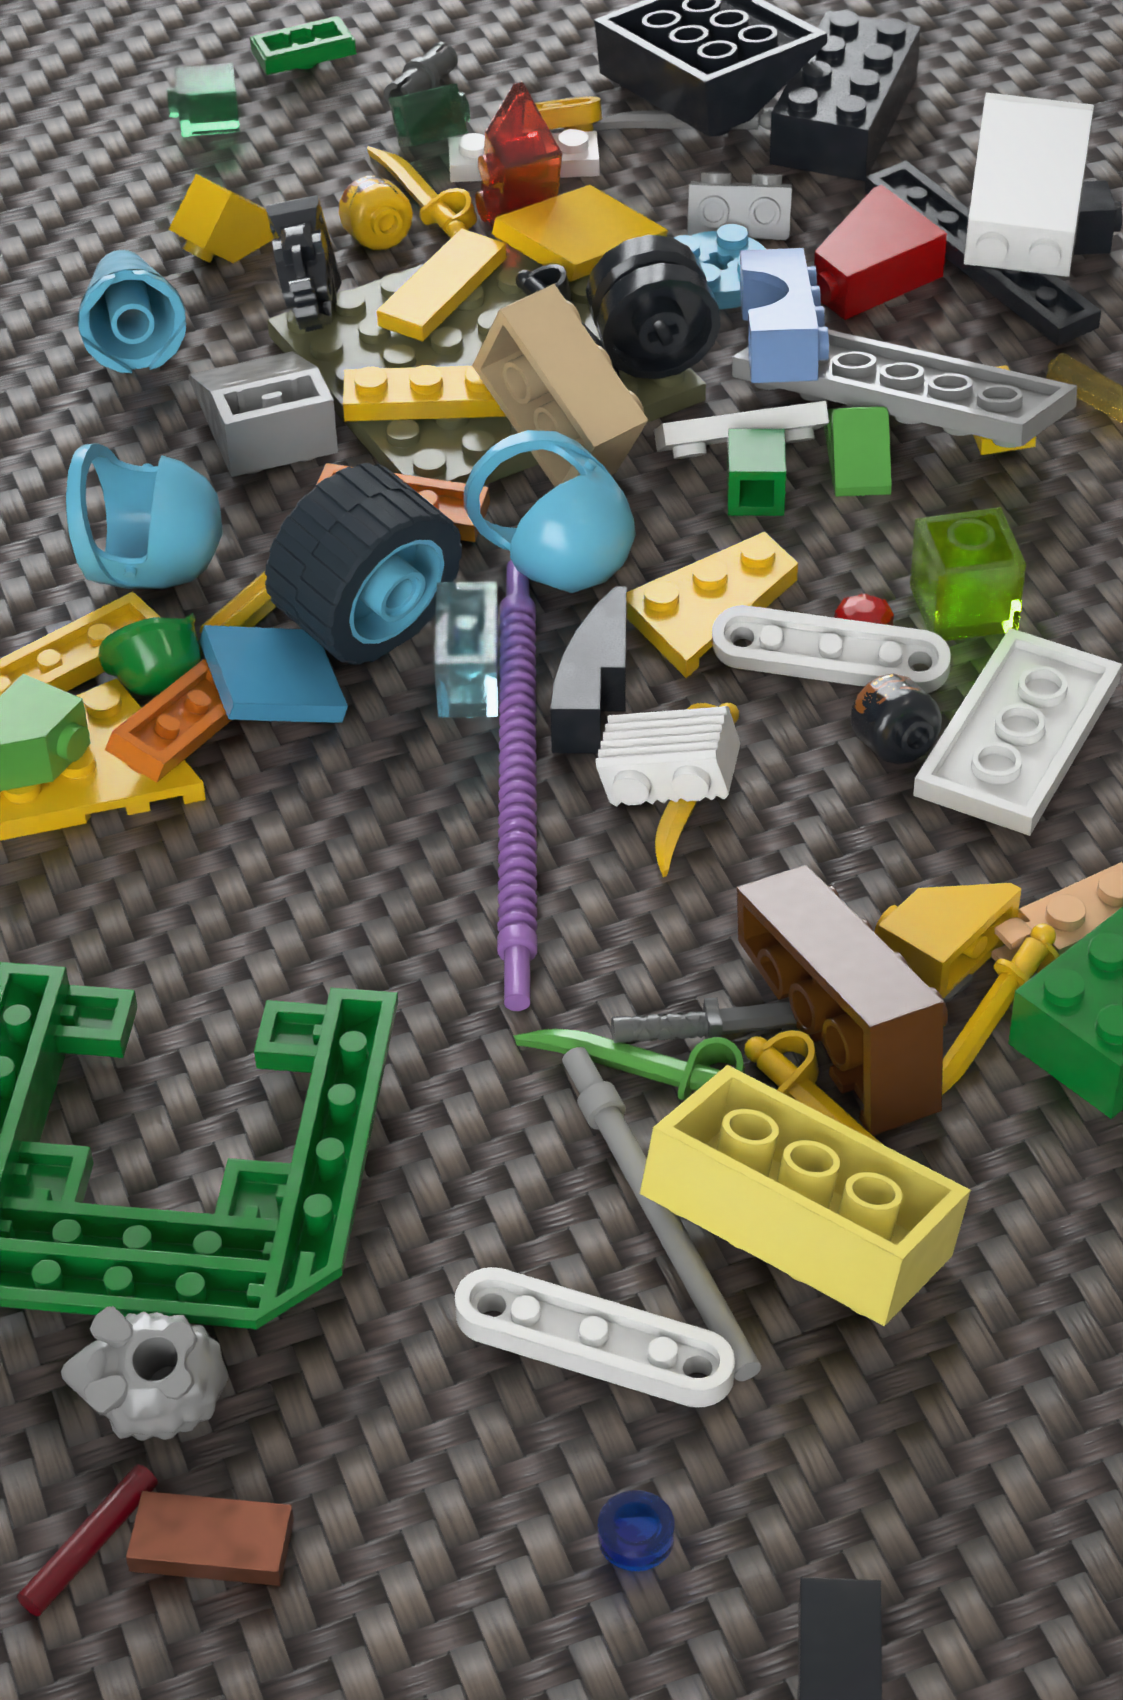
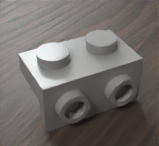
(758, 206)

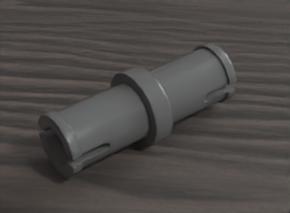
(423, 71)

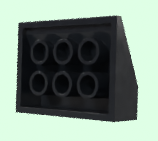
(705, 57)

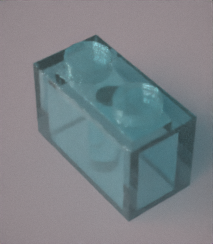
(467, 649)

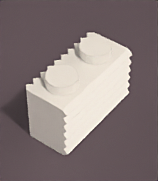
(668, 755)

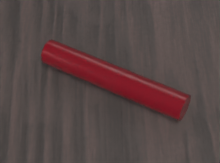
(86, 1540)

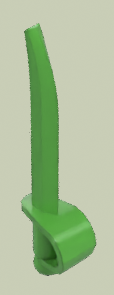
(635, 1060)

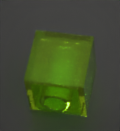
(967, 574)

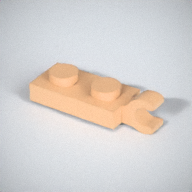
(1069, 911)

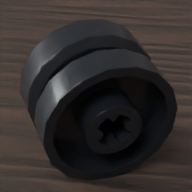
(652, 307)

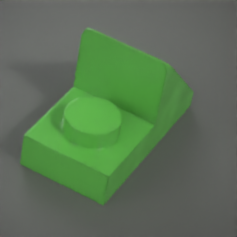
(859, 450)

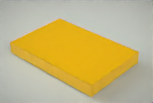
(573, 229)

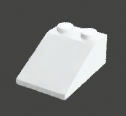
(1028, 184)

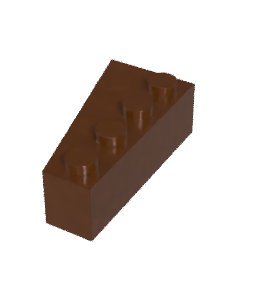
(848, 994)

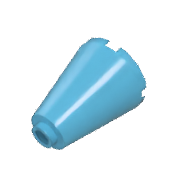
(130, 314)

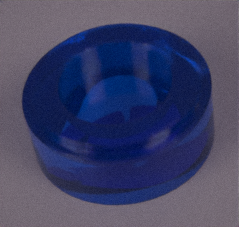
(636, 1530)

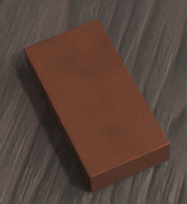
(210, 1538)

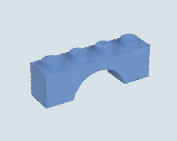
(782, 315)

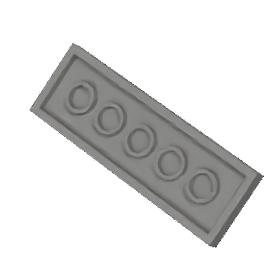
(931, 389)

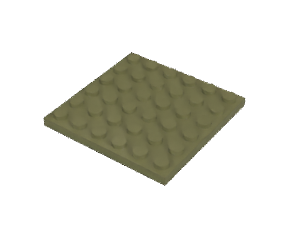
(444, 446)

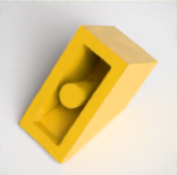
(220, 222)
(948, 929)

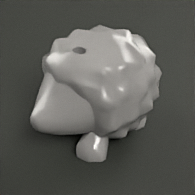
(148, 1373)

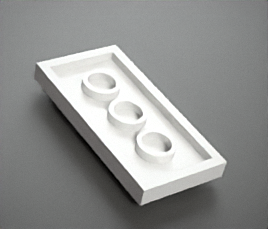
(1018, 731)

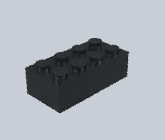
(846, 96)

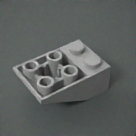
(267, 412)

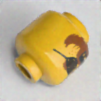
(370, 210)

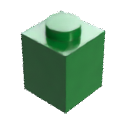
(756, 472)

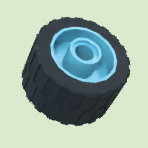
(362, 562)

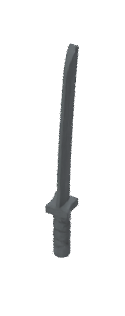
(716, 1021)

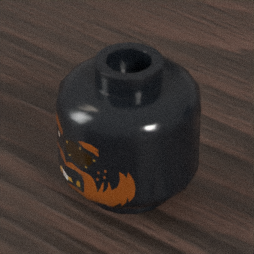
(893, 715)

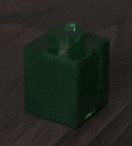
(205, 100)
(429, 114)

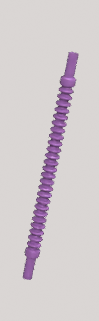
(517, 790)

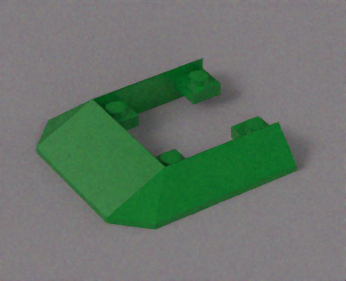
(275, 1224)

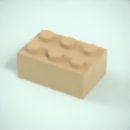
(557, 379)

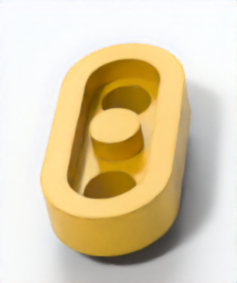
(571, 113)

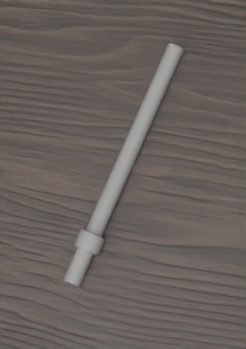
(605, 1112)

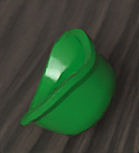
(151, 653)

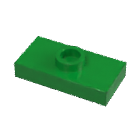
(302, 45)

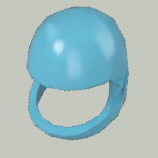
(158, 521)
(573, 532)

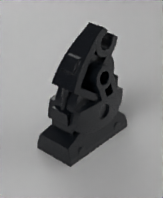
(305, 260)

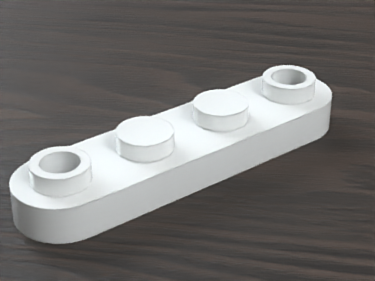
(828, 647)
(595, 1337)

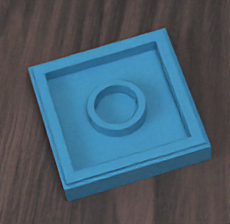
(272, 675)

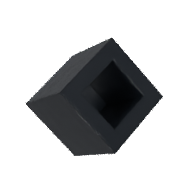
(1097, 219)

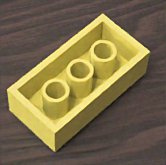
(804, 1193)

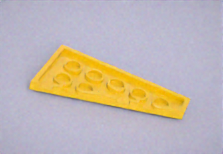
(95, 780)

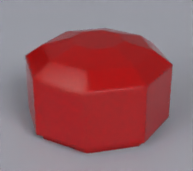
(865, 609)

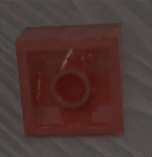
(518, 158)

